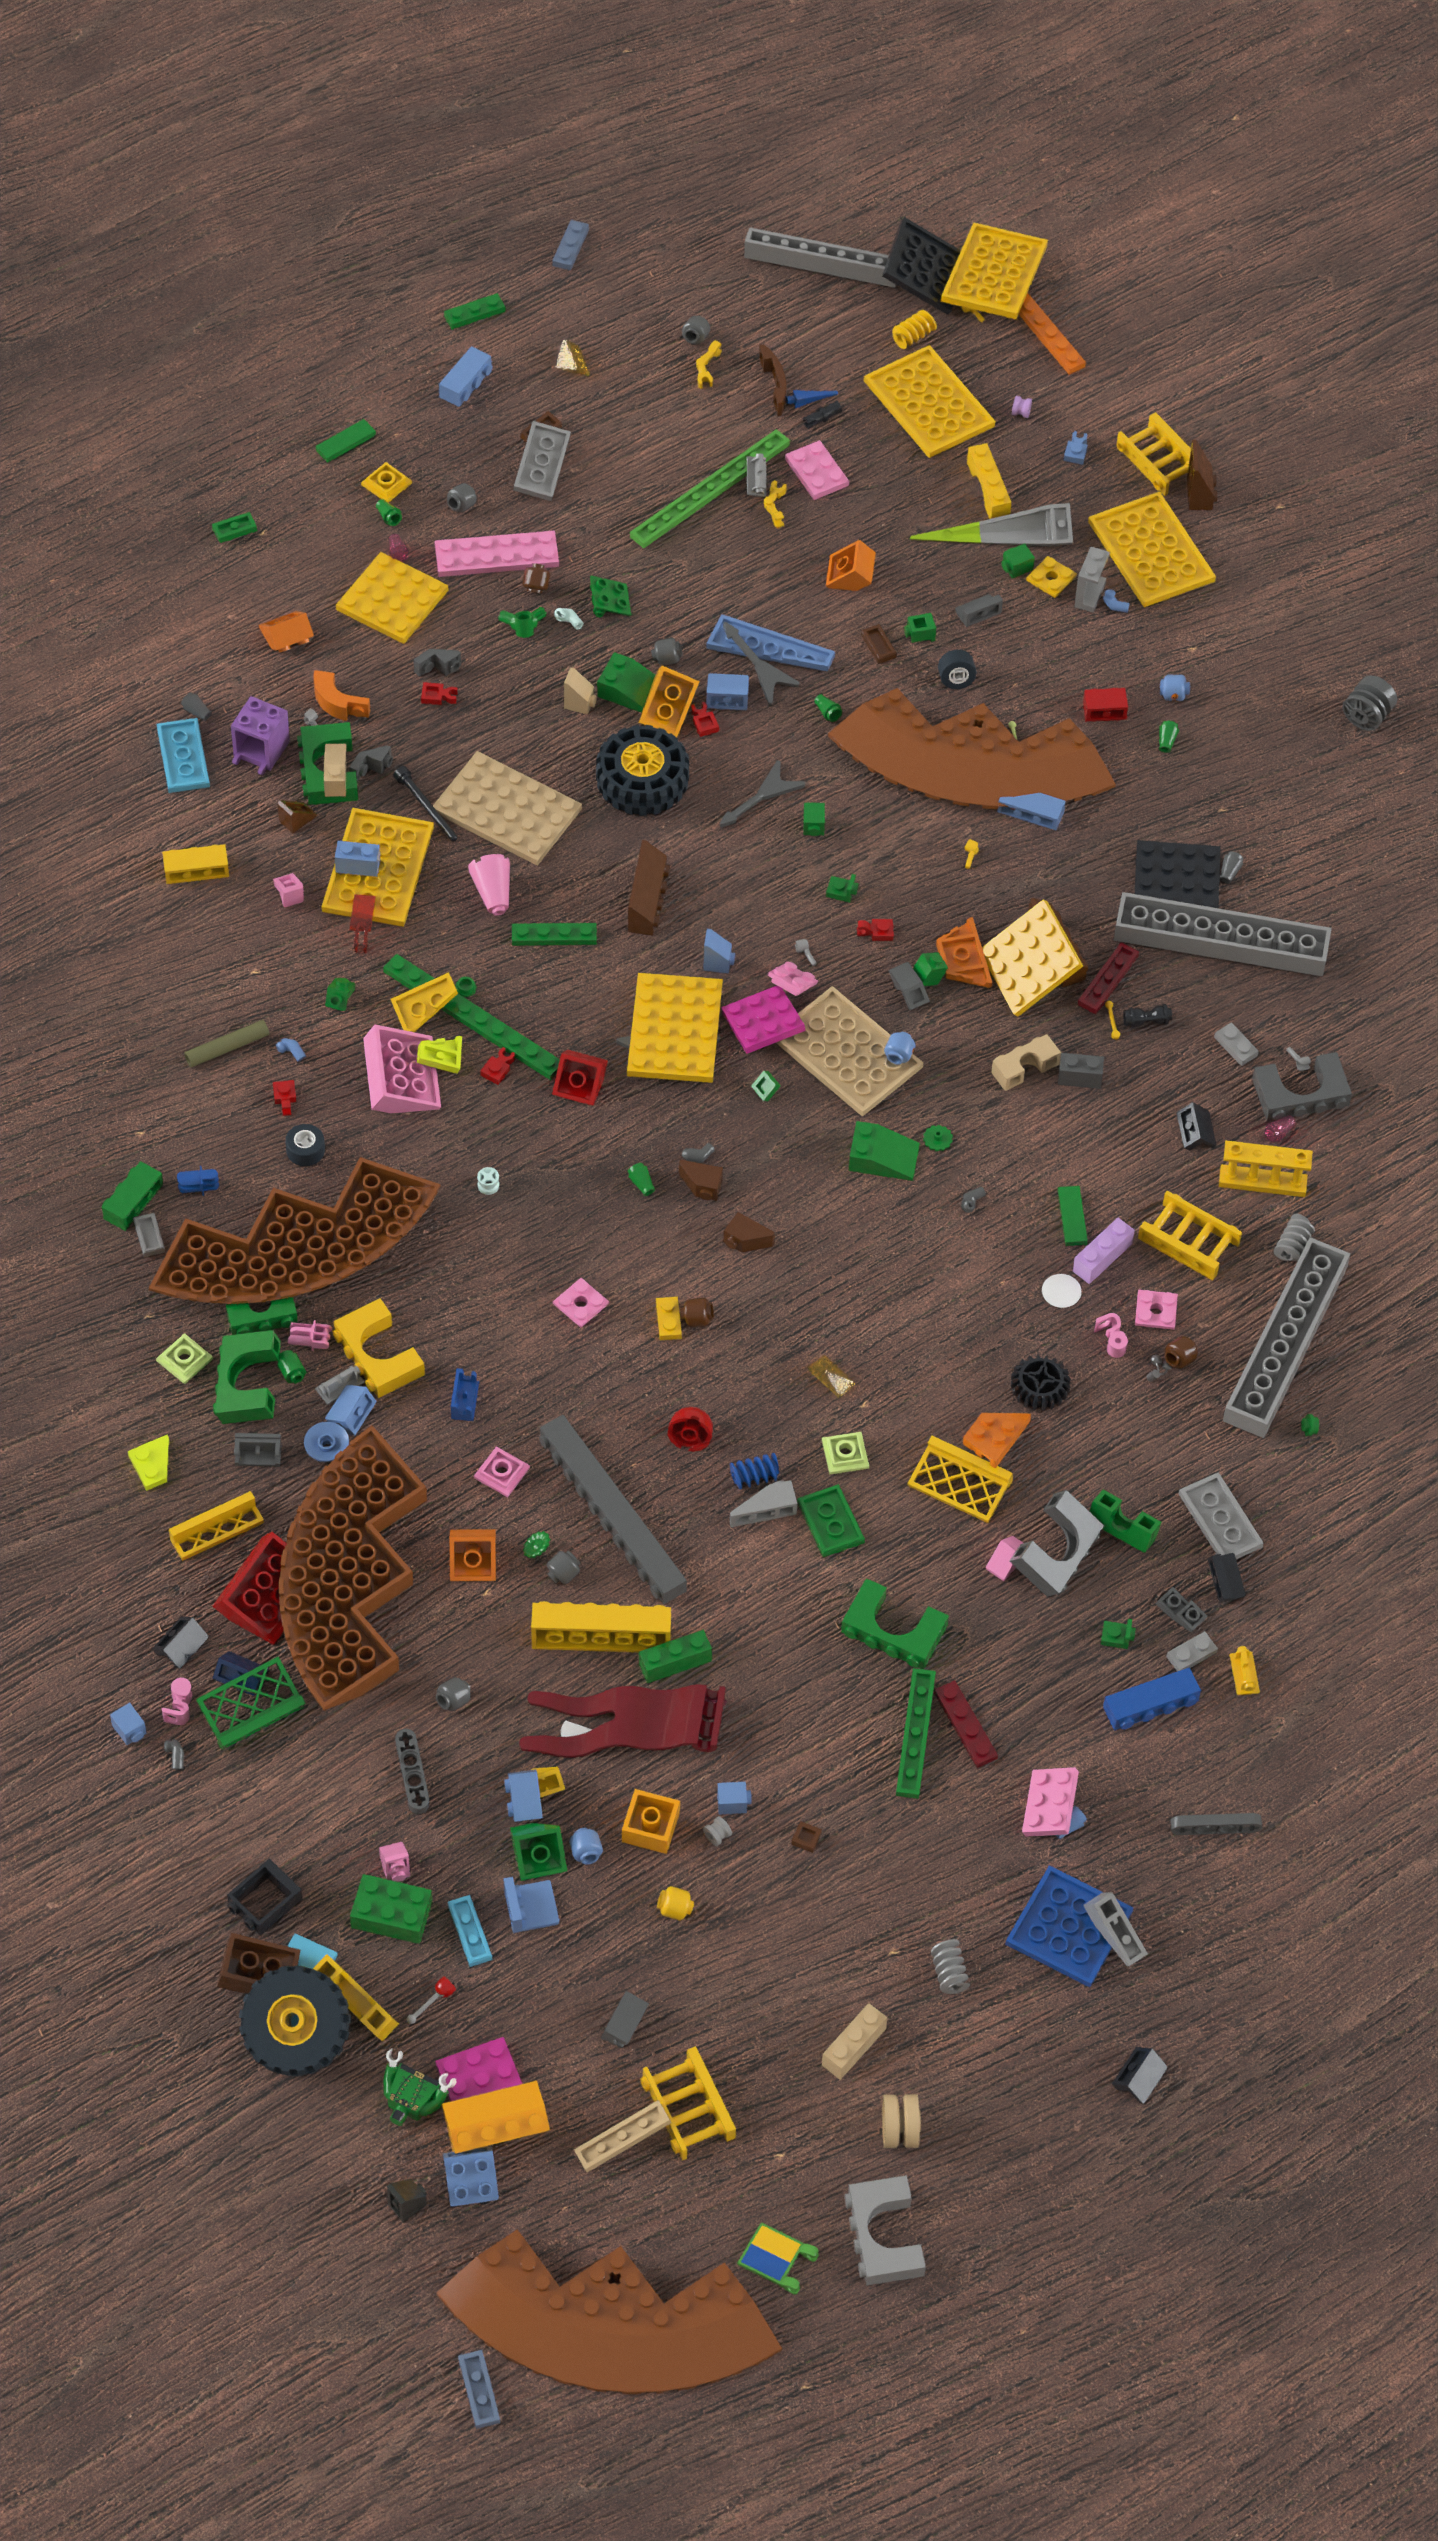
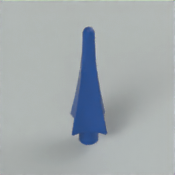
(802, 397)

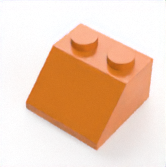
(851, 567)
(287, 631)
(473, 1555)

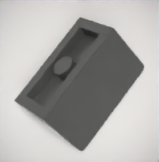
(979, 609)

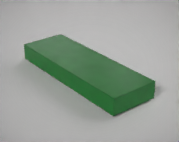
(345, 440)
(1072, 1216)

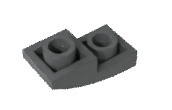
(1180, 1610)

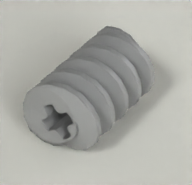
(1294, 1238)
(948, 1967)

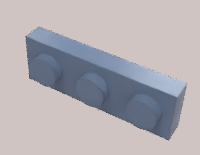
(570, 245)
(479, 2389)

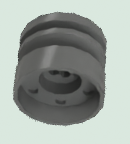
(1370, 703)

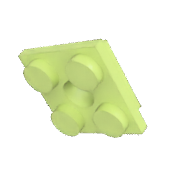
(188, 1368)
(841, 1462)

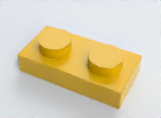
(668, 1318)

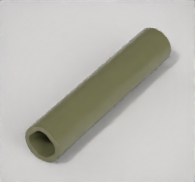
(226, 1043)

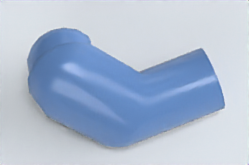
(291, 1046)

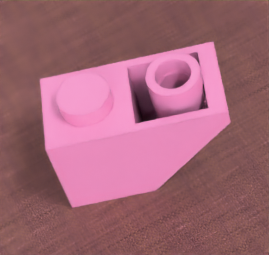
(395, 1861)

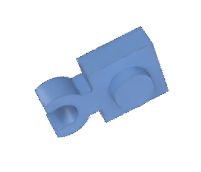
(1076, 449)

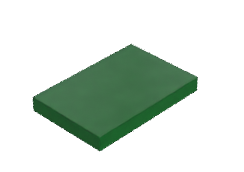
(830, 1520)

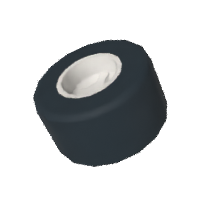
(957, 669)
(305, 1145)

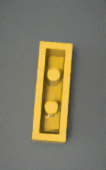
(195, 864)

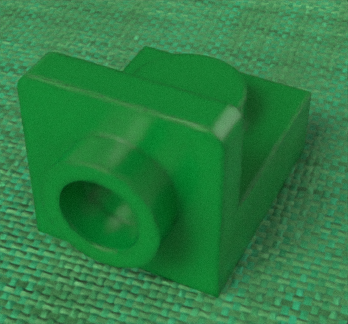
(842, 888)
(1117, 1634)

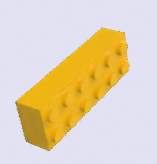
(599, 1627)

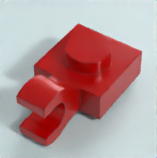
(879, 929)
(284, 1094)

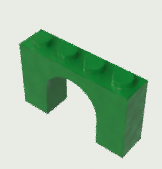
(313, 745)
(236, 1354)
(912, 1647)

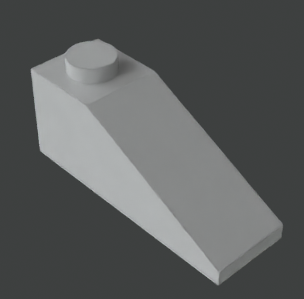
(770, 1503)
(1115, 1927)

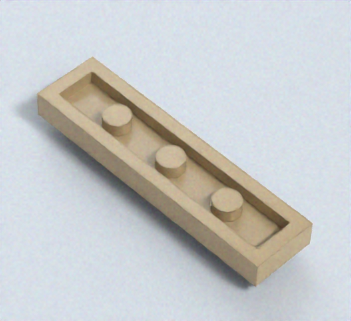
(622, 2136)

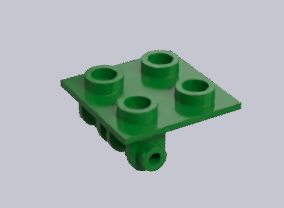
(609, 596)

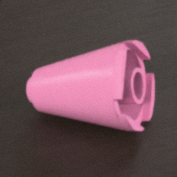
(492, 881)

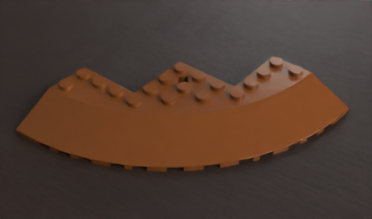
(970, 754)
(296, 1241)
(344, 1569)
(606, 2331)

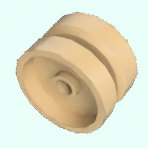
(901, 2121)

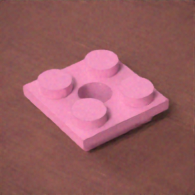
(792, 979)
(581, 1292)
(1151, 1300)
(501, 1482)

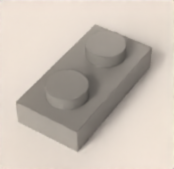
(1236, 1044)
(1192, 1652)

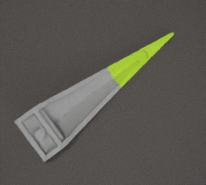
(1034, 527)

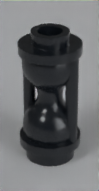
(1136, 1017)

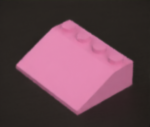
(394, 1075)

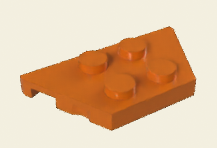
(964, 955)
(995, 1434)

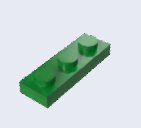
(474, 311)

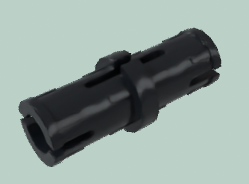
(822, 414)

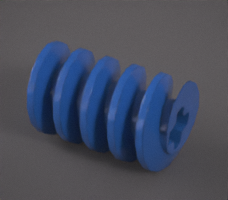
(755, 1470)

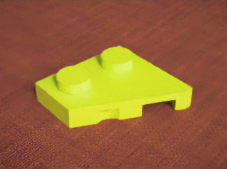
(441, 1054)
(151, 1462)

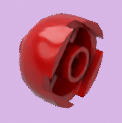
(690, 1428)

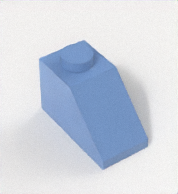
(717, 953)

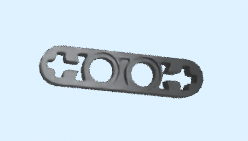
(412, 1771)
(1216, 1824)

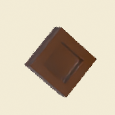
(806, 1837)

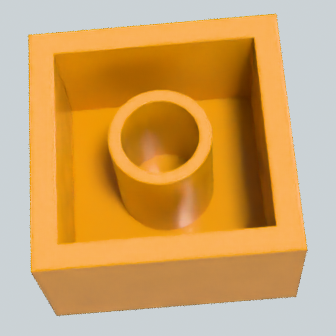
(650, 1821)

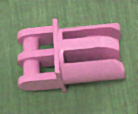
(310, 1335)

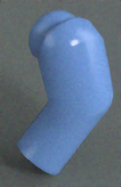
(1113, 603)

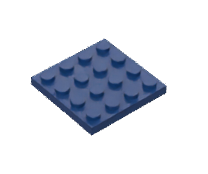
(1059, 1930)

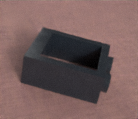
(280, 1880)

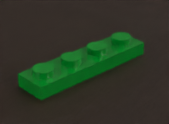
(554, 934)

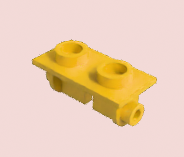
(1244, 1672)

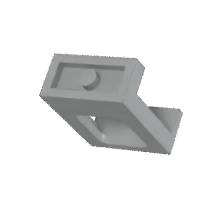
(1090, 583)

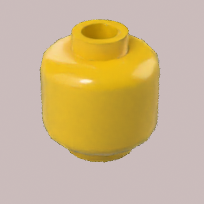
(675, 1903)

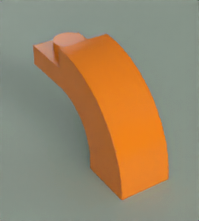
(335, 702)

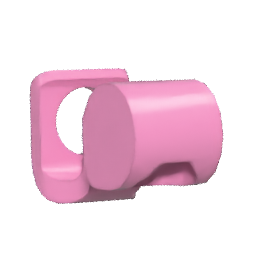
(1117, 1339)
(181, 1697)

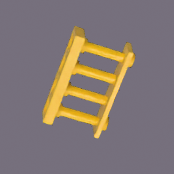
(1168, 439)
(1263, 1180)
(1186, 1253)
(703, 2084)

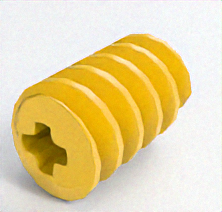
(913, 329)

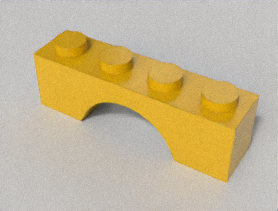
(984, 467)
(359, 2001)

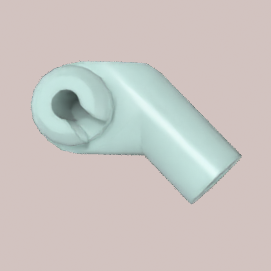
(568, 615)

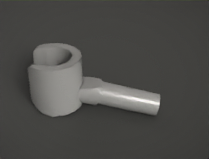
(310, 717)
(803, 946)
(1301, 1063)

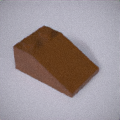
(1200, 480)
(251, 1958)

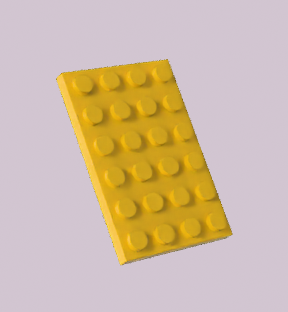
(994, 270)
(929, 401)
(1151, 549)
(402, 854)
(675, 1027)

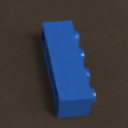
(1152, 1699)

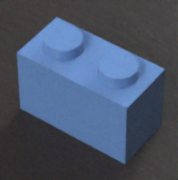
(357, 858)
(524, 1795)

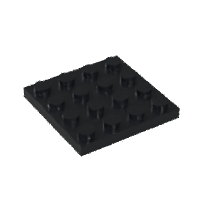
(921, 263)
(1178, 872)

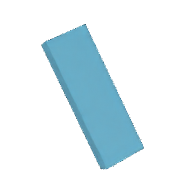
(469, 1930)

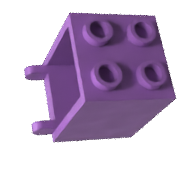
(260, 734)

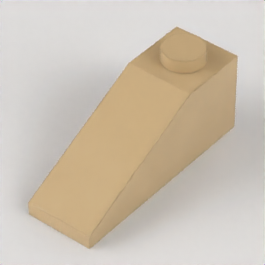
(335, 770)

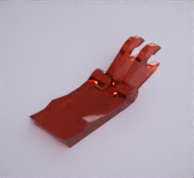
(362, 918)

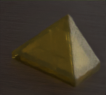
(571, 359)
(831, 1376)

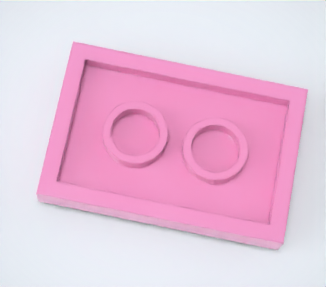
(817, 470)
(1050, 1802)

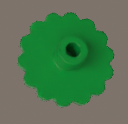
(937, 1138)
(536, 1544)

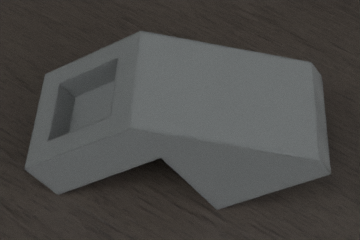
(444, 660)
(373, 759)
(910, 985)

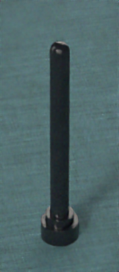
(403, 776)

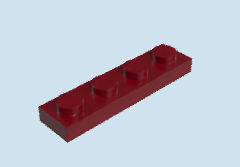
(1108, 978)
(966, 1724)

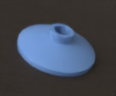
(323, 1434)

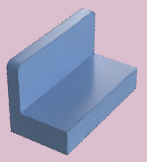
(351, 1408)

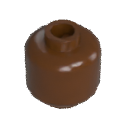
(536, 578)
(697, 1312)
(1181, 1352)

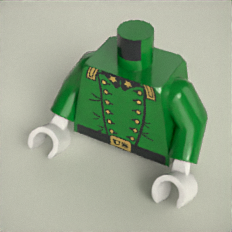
(411, 2091)

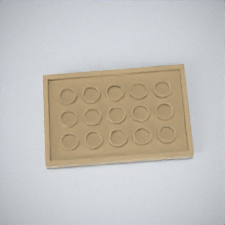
(507, 808)
(847, 1052)

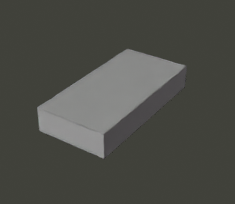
(149, 1235)

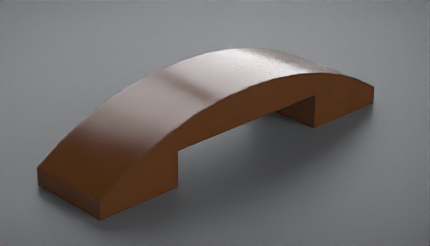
(771, 363)

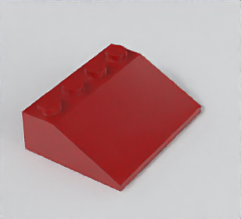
(253, 1592)

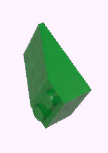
(625, 682)
(882, 1152)

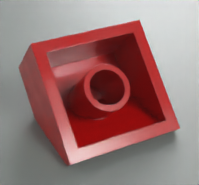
(579, 1077)

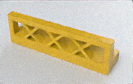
(215, 1518)

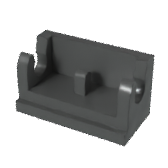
(257, 1449)
(624, 2020)

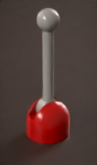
(443, 1988)

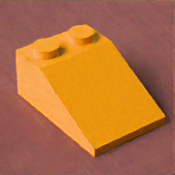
(668, 700)

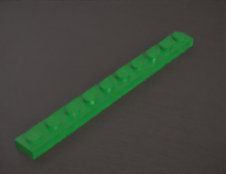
(479, 1020)

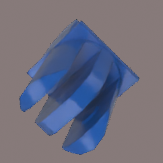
(198, 1181)

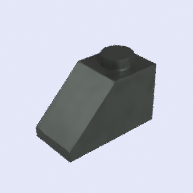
(406, 2198)

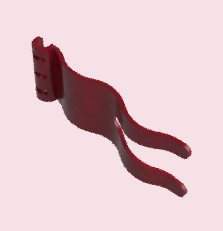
(642, 1720)

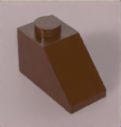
(701, 1179)
(747, 1234)

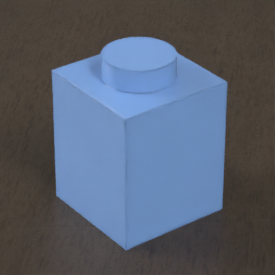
(128, 1724)
(733, 1797)

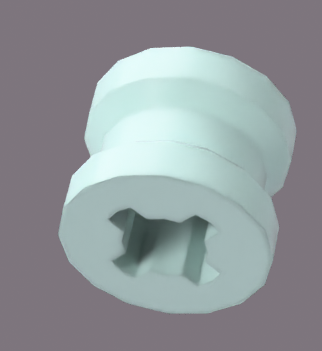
(488, 1175)

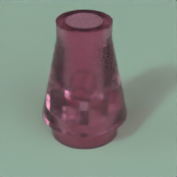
(397, 548)
(1277, 1130)

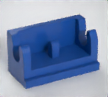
(464, 1396)

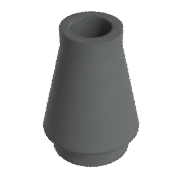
(195, 706)
(1231, 865)

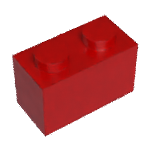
(1105, 704)

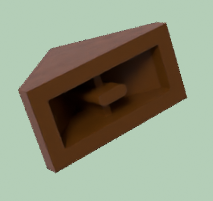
(294, 814)

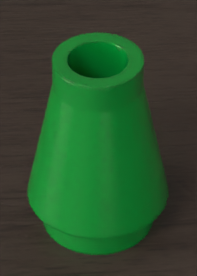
(388, 512)
(829, 709)
(1167, 734)
(641, 1178)

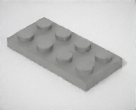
(542, 461)
(1220, 1517)

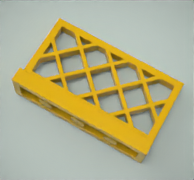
(968, 1462)

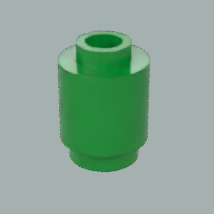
(291, 1367)

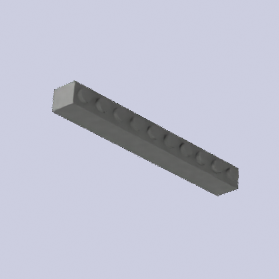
(613, 1509)

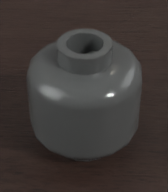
(696, 330)
(461, 497)
(667, 651)
(563, 1567)
(453, 1694)

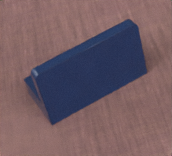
(232, 1666)

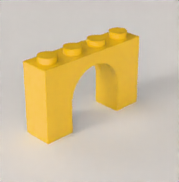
(380, 1375)

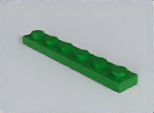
(915, 1733)

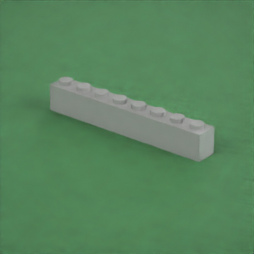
(816, 256)

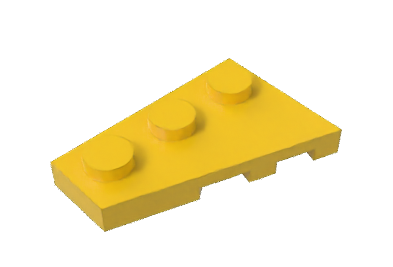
(423, 1002)

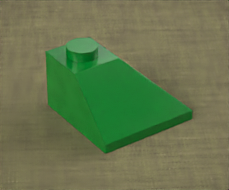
(538, 1850)

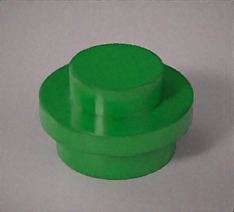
(465, 986)
(1310, 1425)

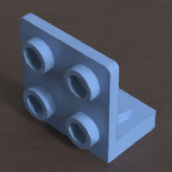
(727, 691)
(530, 1905)
(471, 2176)

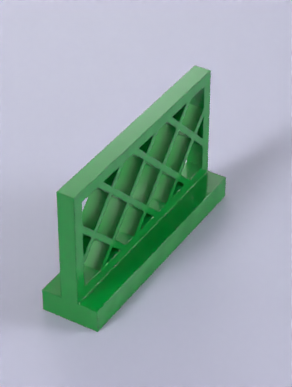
(262, 1719)

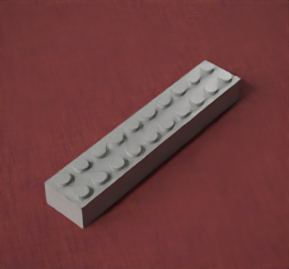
(1222, 934)
(1286, 1337)

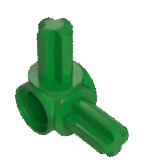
(523, 621)

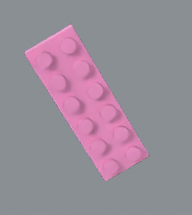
(496, 553)

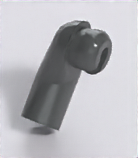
(698, 1155)
(969, 1199)
(177, 1753)

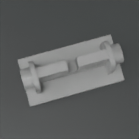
(756, 475)
(333, 1387)

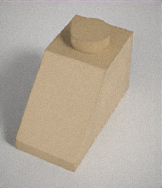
(578, 693)

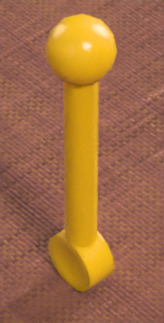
(1115, 1034)

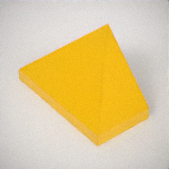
(549, 1780)

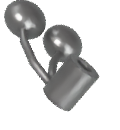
(1157, 1360)

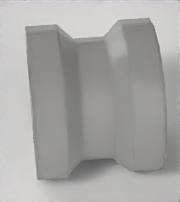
(717, 1831)

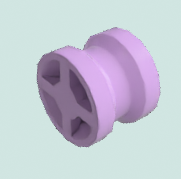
(1021, 406)

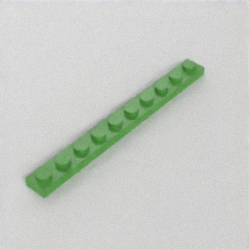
(706, 490)

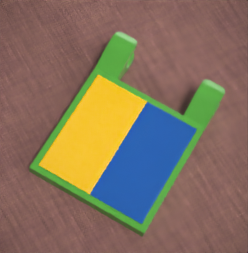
(773, 2255)

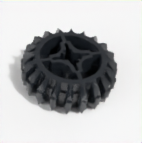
(1027, 1379)

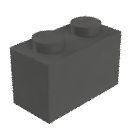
(1081, 1070)

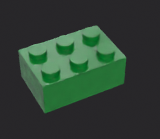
(391, 1909)

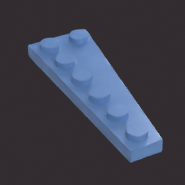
(770, 645)

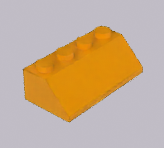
(495, 2117)

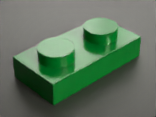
(234, 527)

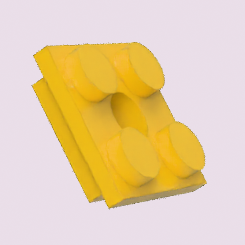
(386, 490)
(1051, 568)

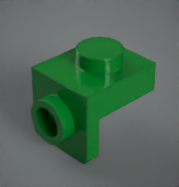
(338, 993)

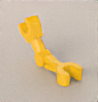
(704, 375)
(770, 506)

